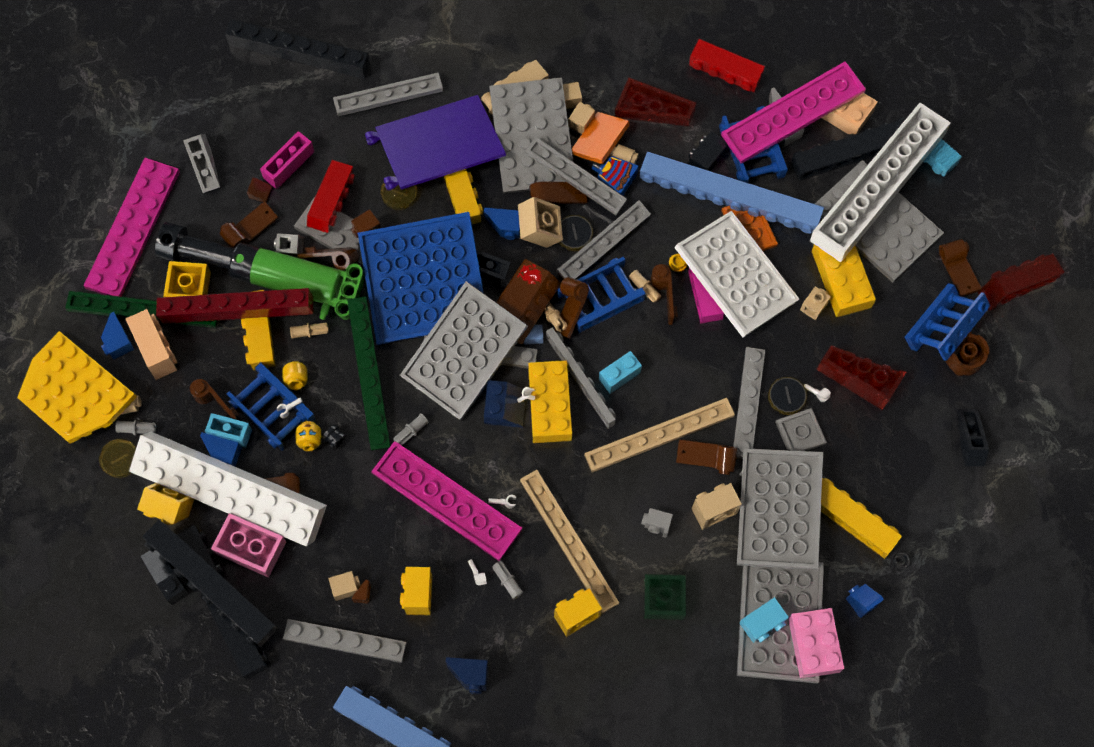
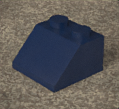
(502, 404)
(470, 673)

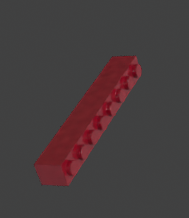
(235, 305)

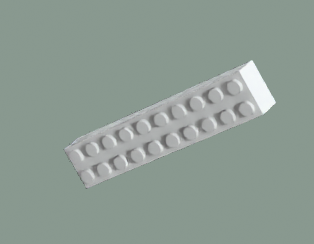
(879, 182)
(227, 488)

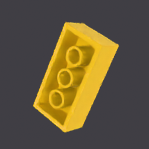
(845, 281)
(552, 403)

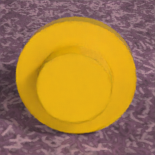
(677, 263)

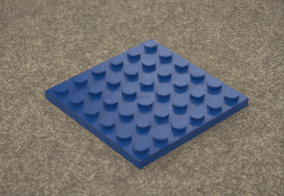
(417, 273)

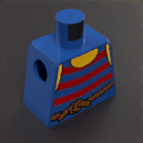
(616, 174)

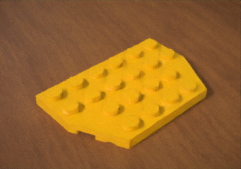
(72, 390)

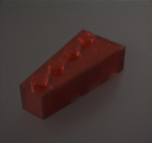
(652, 104)
(1021, 279)
(861, 376)

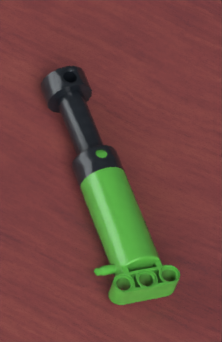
(264, 267)

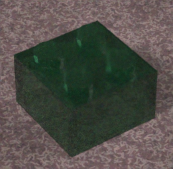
(664, 597)

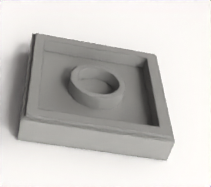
(801, 431)

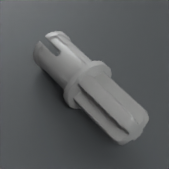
(135, 427)
(411, 429)
(507, 580)

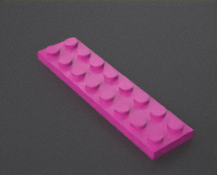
(793, 112)
(131, 228)
(447, 500)

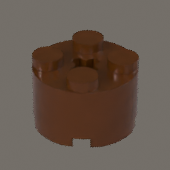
(969, 355)

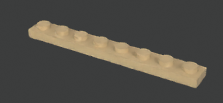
(659, 435)
(568, 540)

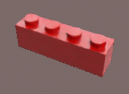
(726, 65)
(330, 196)

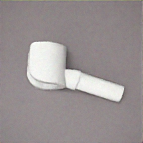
(526, 394)
(822, 395)
(288, 407)
(504, 501)
(480, 579)

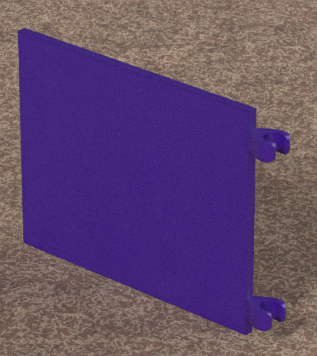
(437, 142)

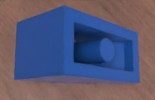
(503, 222)
(115, 338)
(222, 449)
(863, 599)

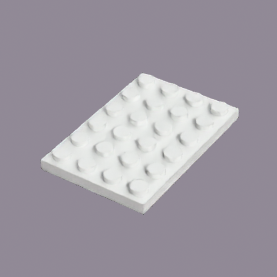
(736, 273)

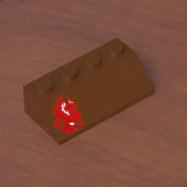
(528, 294)

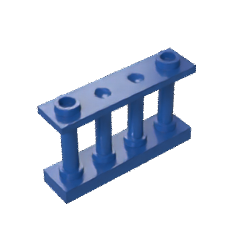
(777, 166)
(616, 304)
(935, 314)
(277, 388)

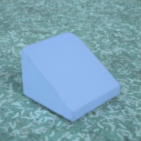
(535, 335)

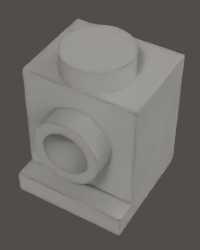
(296, 245)
(657, 521)

